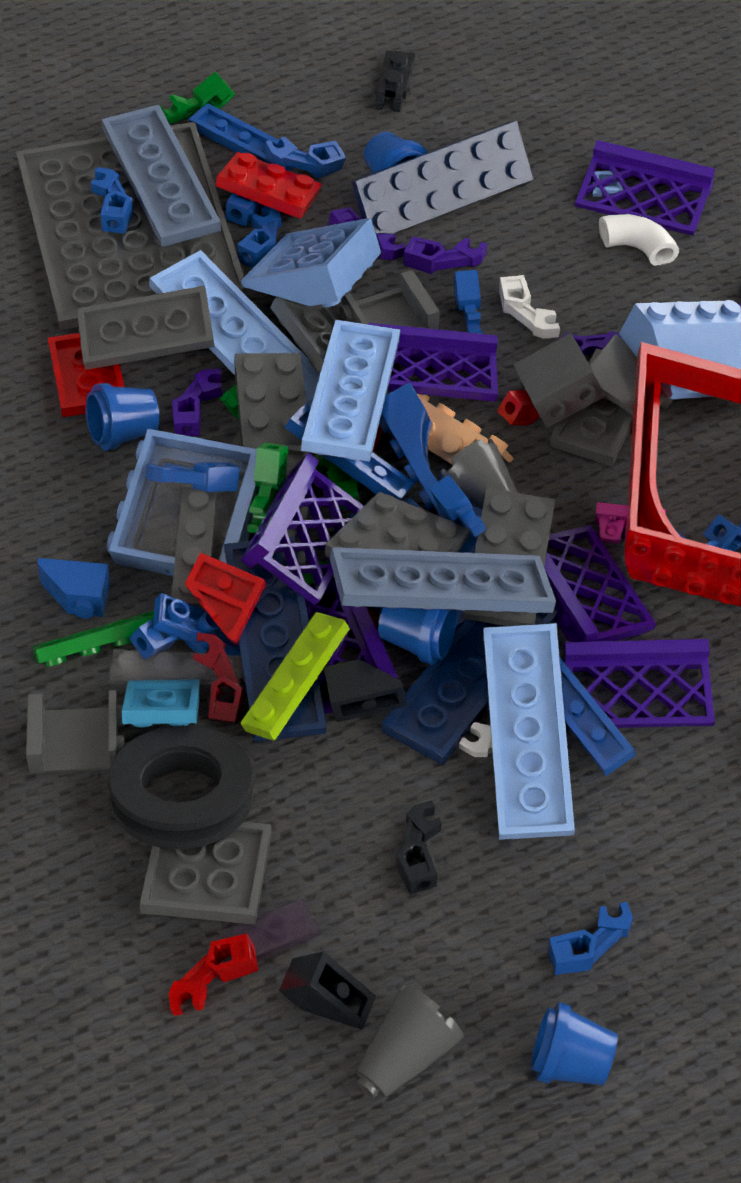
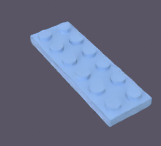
(351, 391)
(528, 732)

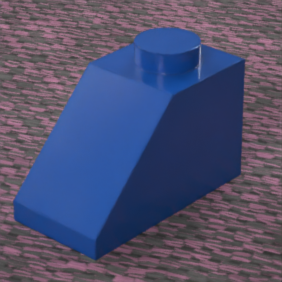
(76, 585)

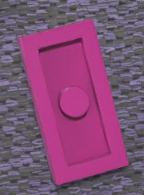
(611, 521)

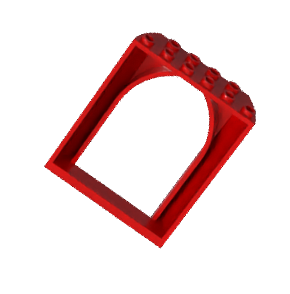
(652, 545)

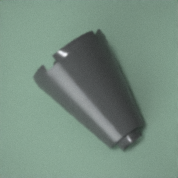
(479, 468)
(406, 1043)

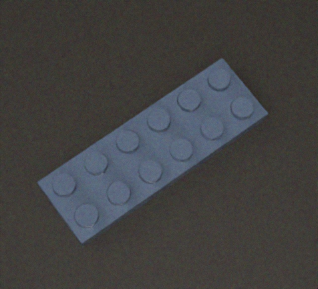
(161, 175)
(441, 580)

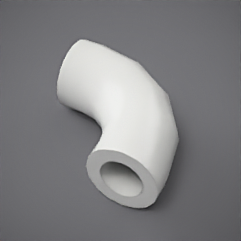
(639, 233)

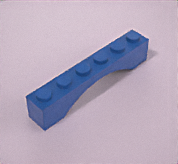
(410, 426)

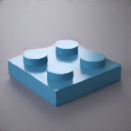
(161, 702)

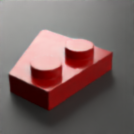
(225, 593)

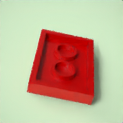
(268, 184)
(72, 378)

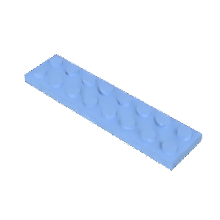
(235, 319)

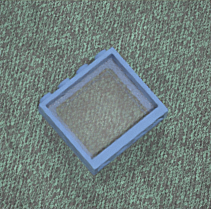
(151, 510)

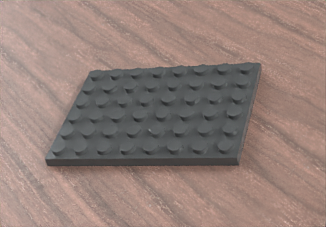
(102, 266)

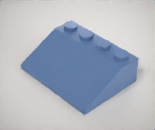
(316, 263)
(693, 328)

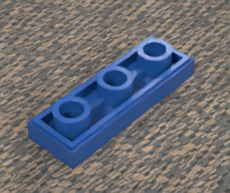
(185, 620)

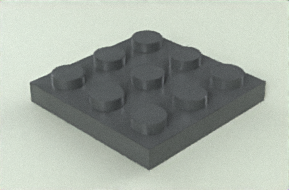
(398, 526)
(209, 880)

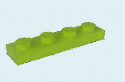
(295, 676)

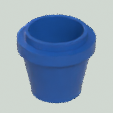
(388, 149)
(120, 414)
(419, 631)
(572, 1048)

